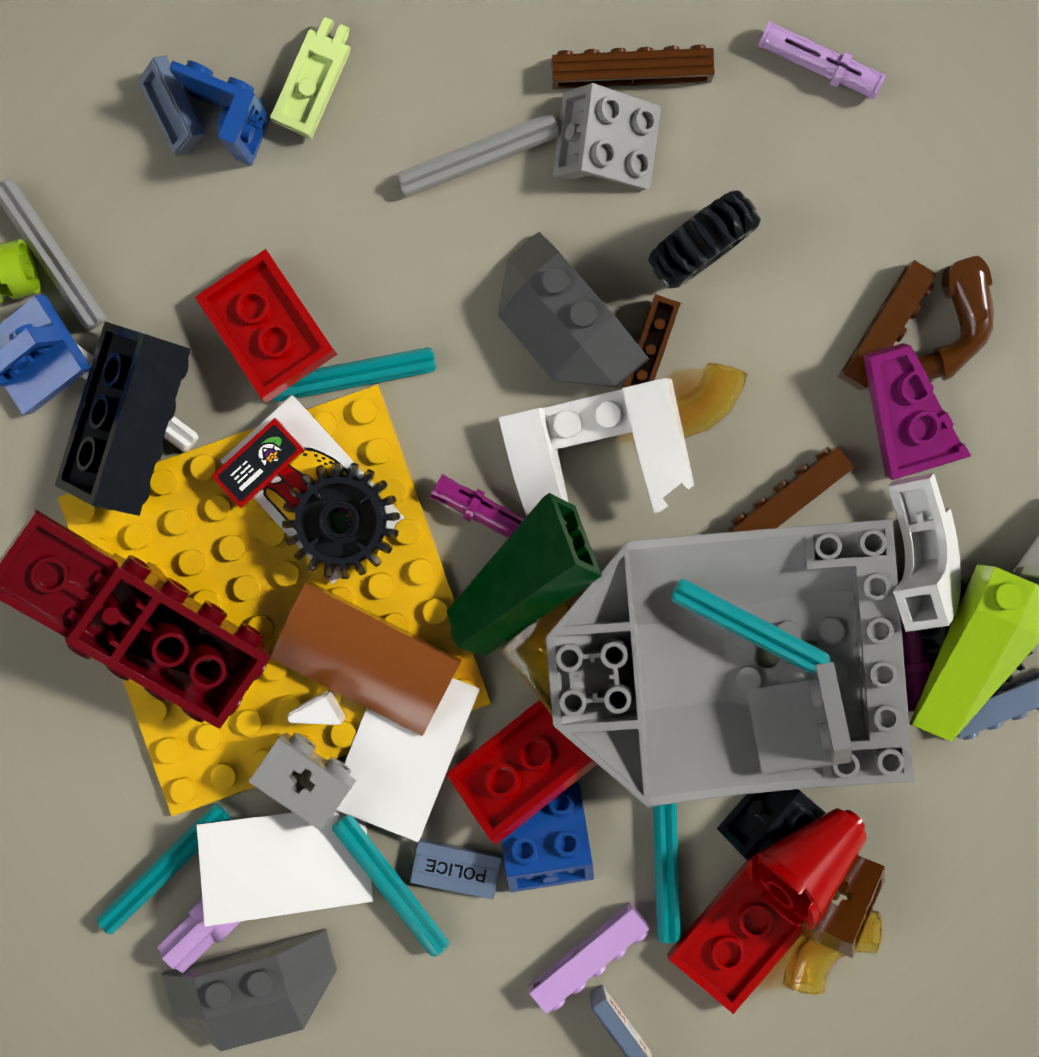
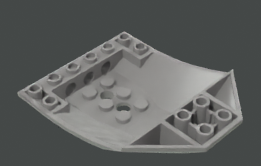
(666, 691)

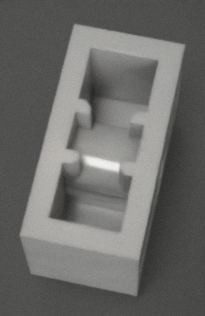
(281, 773)

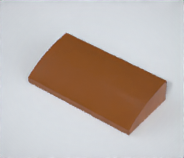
(365, 658)

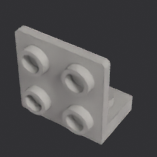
(606, 137)
(800, 724)

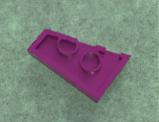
(907, 415)

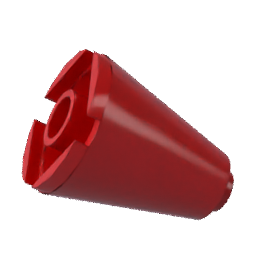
(809, 866)

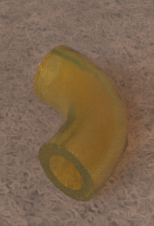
(710, 399)
(811, 962)

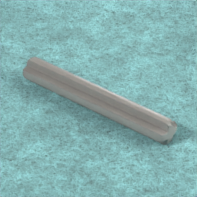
(478, 155)
(50, 256)

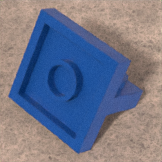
(37, 355)

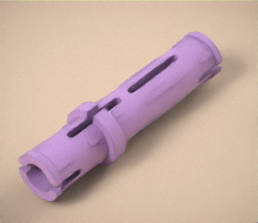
(821, 60)

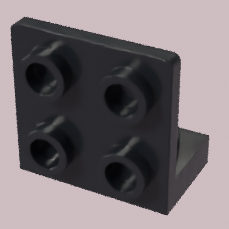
(766, 819)

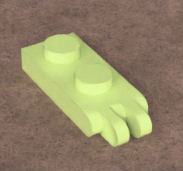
(312, 79)

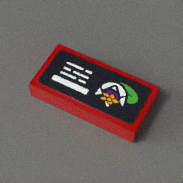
(258, 463)

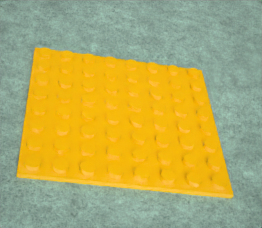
(251, 573)

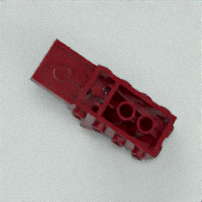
(132, 620)

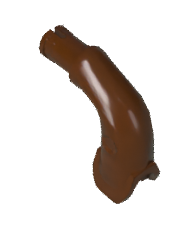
(969, 288)

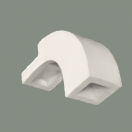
(932, 570)

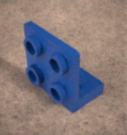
(243, 116)
(550, 846)

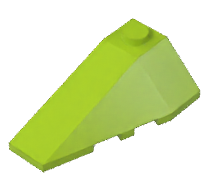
(982, 648)

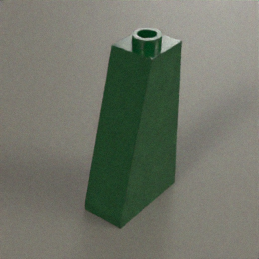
(525, 579)

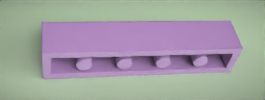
(588, 958)

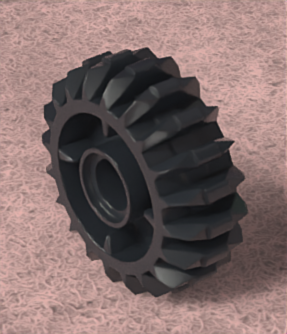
(704, 239)
(315, 526)

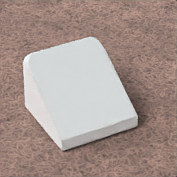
(318, 710)

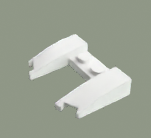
(641, 409)

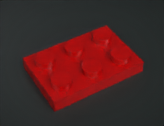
(265, 326)
(518, 772)
(734, 942)

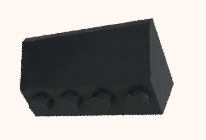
(122, 419)

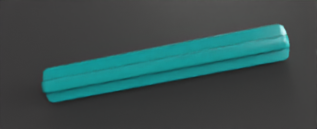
(362, 373)
(748, 626)
(666, 873)
(157, 874)
(390, 885)

